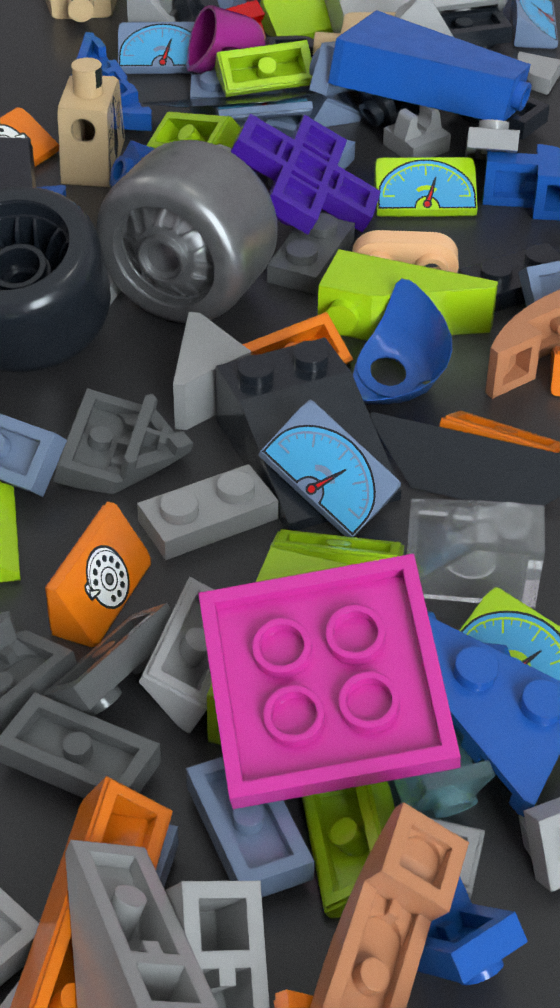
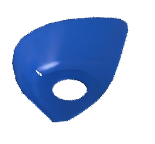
(412, 335)

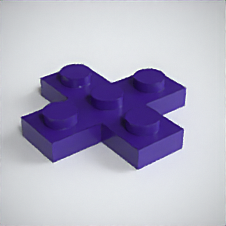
(305, 173)

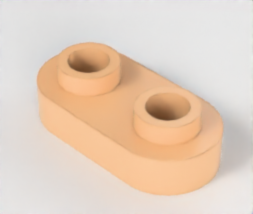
(410, 247)

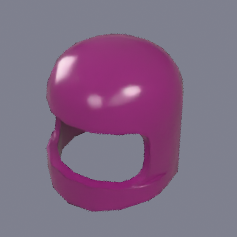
(220, 31)

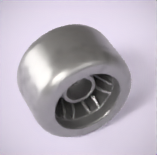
(187, 230)

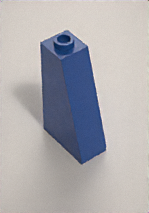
(428, 69)

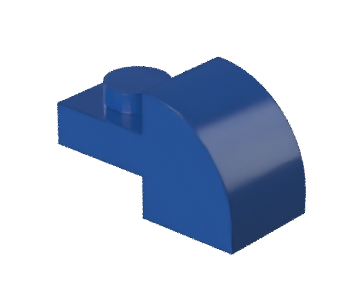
(524, 181)

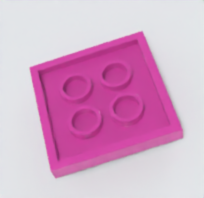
(326, 682)

